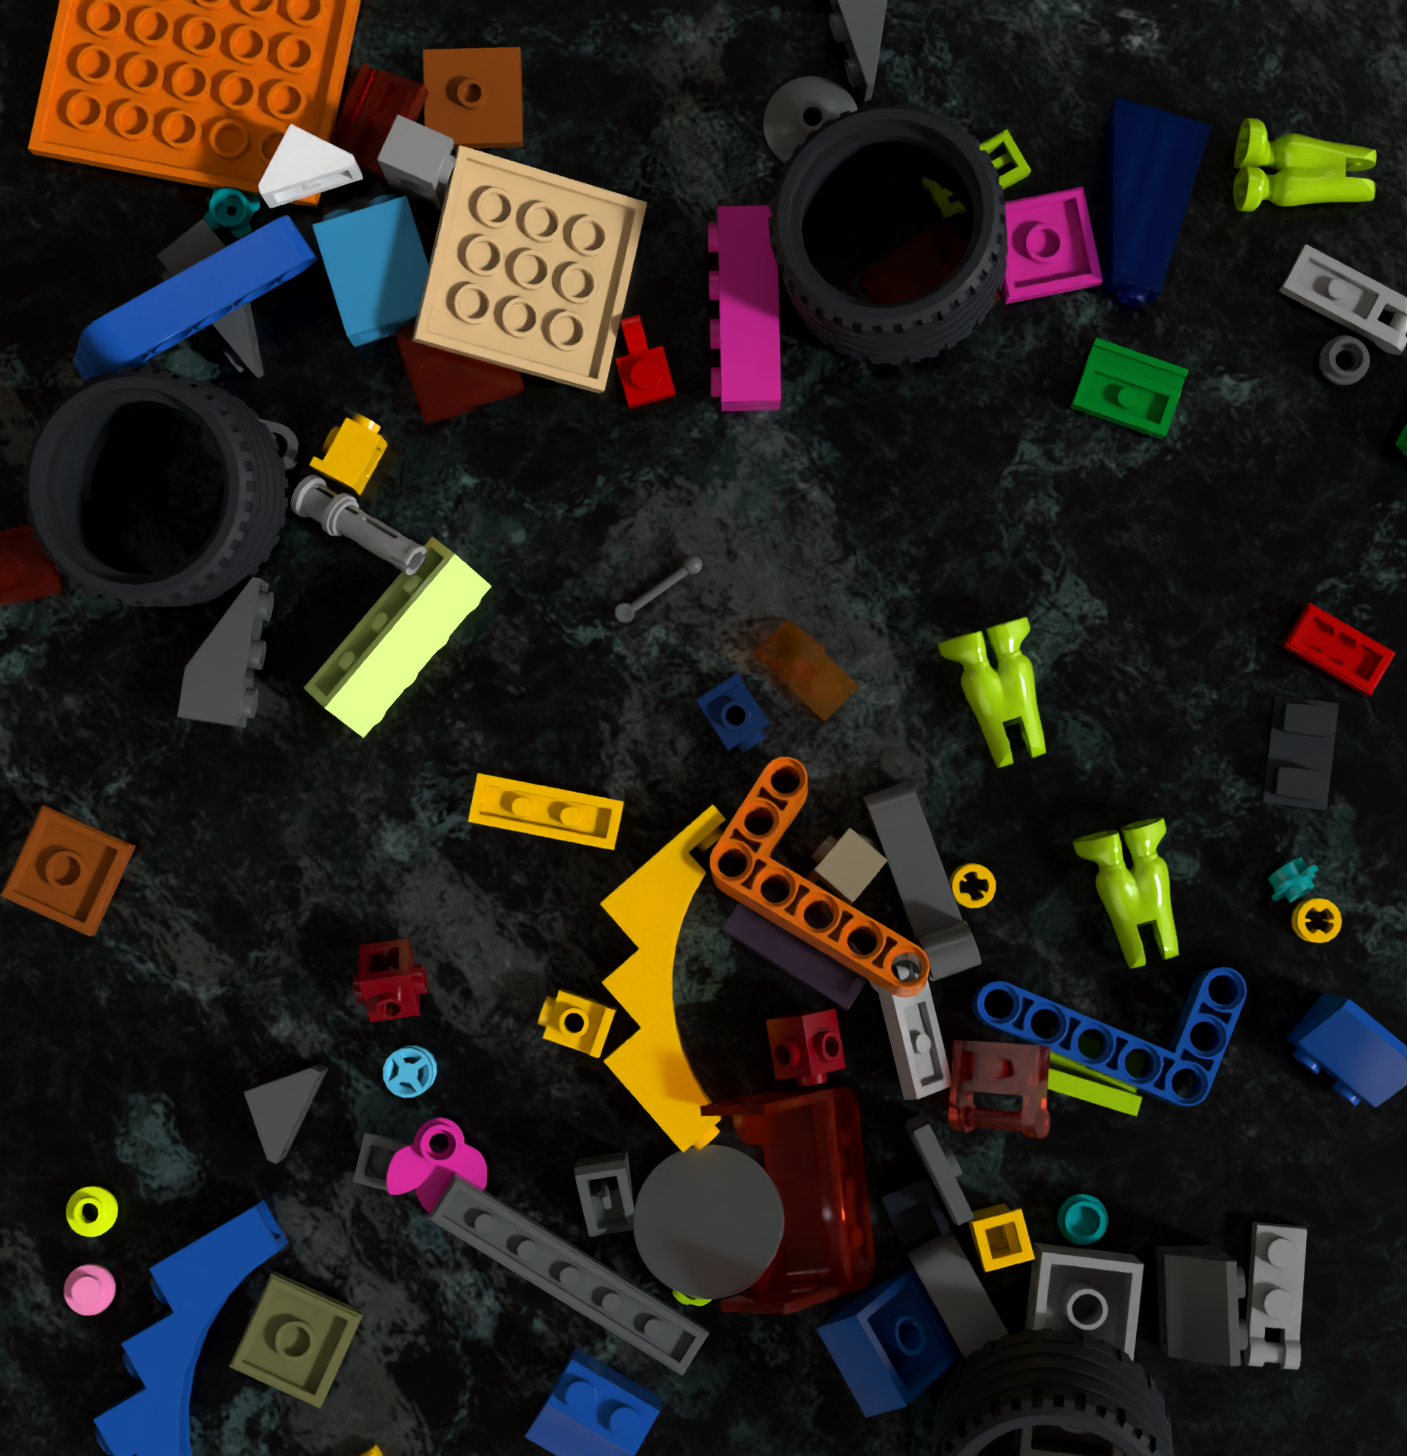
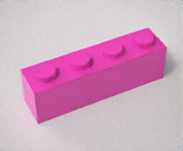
(747, 310)

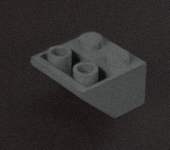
(1200, 1304)

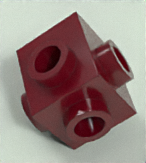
(389, 980)
(806, 1046)

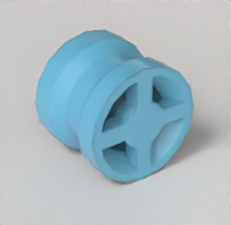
(402, 1075)

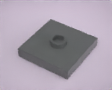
(940, 1167)

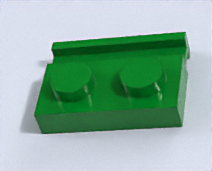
(1129, 388)

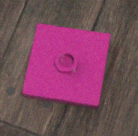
(1049, 246)

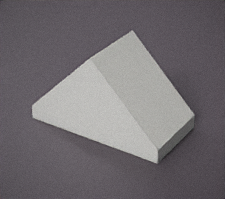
(305, 167)

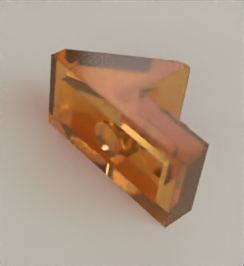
(806, 670)

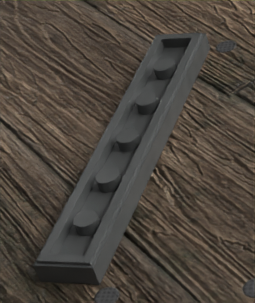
(568, 1273)

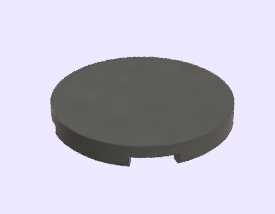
(708, 1221)

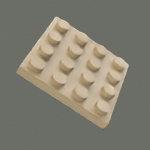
(529, 270)

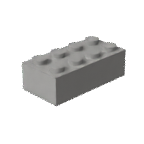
(1086, 1294)

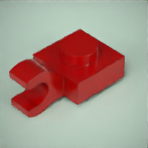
(643, 371)

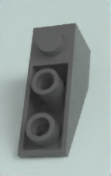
(860, 28)
(235, 327)
(222, 671)

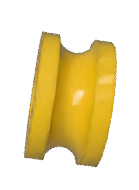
(980, 873)
(1316, 905)

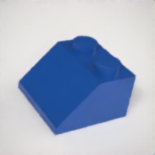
(1351, 1049)
(889, 1343)
(594, 1411)

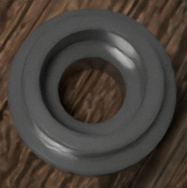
(1354, 350)

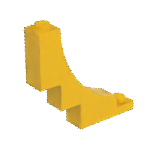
(651, 914)

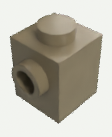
(846, 865)

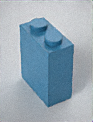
(374, 266)

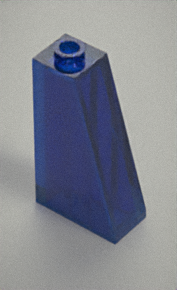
(1147, 190)

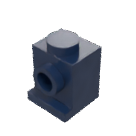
(725, 696)

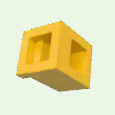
(351, 453)
(596, 1017)
(1000, 1237)

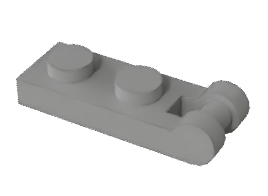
(1348, 298)
(914, 1037)
(1275, 1293)

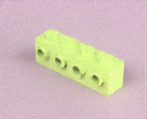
(397, 638)

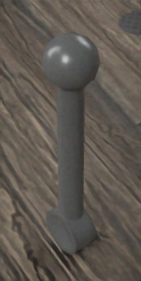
(626, 612)

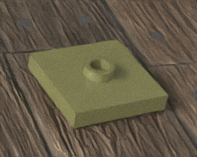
(296, 1339)

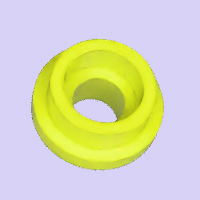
(106, 1208)

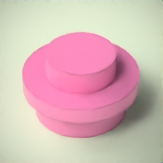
(89, 1289)

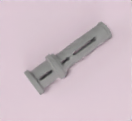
(342, 516)

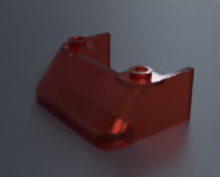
(819, 1170)

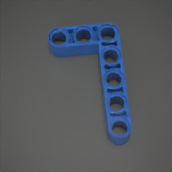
(193, 299)
(1116, 1044)

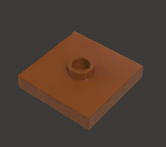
(475, 96)
(68, 870)

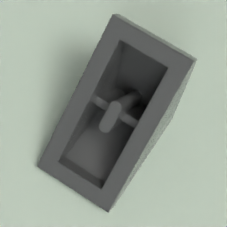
(281, 1108)
(606, 1193)

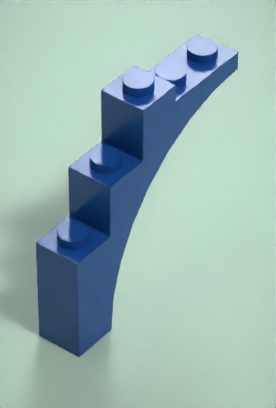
(165, 1352)

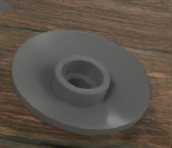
(785, 112)

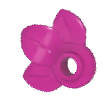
(431, 1171)

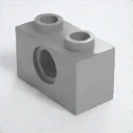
(418, 161)

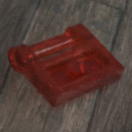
(1000, 1070)

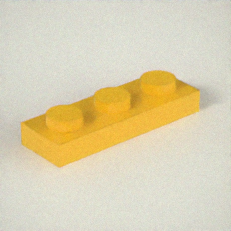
(546, 811)

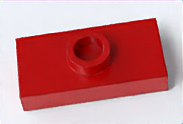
(1338, 649)

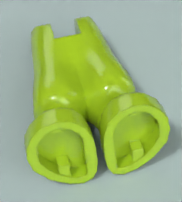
(1306, 168)
(999, 694)
(1134, 894)

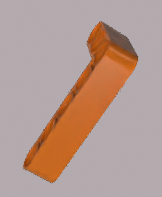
(804, 895)

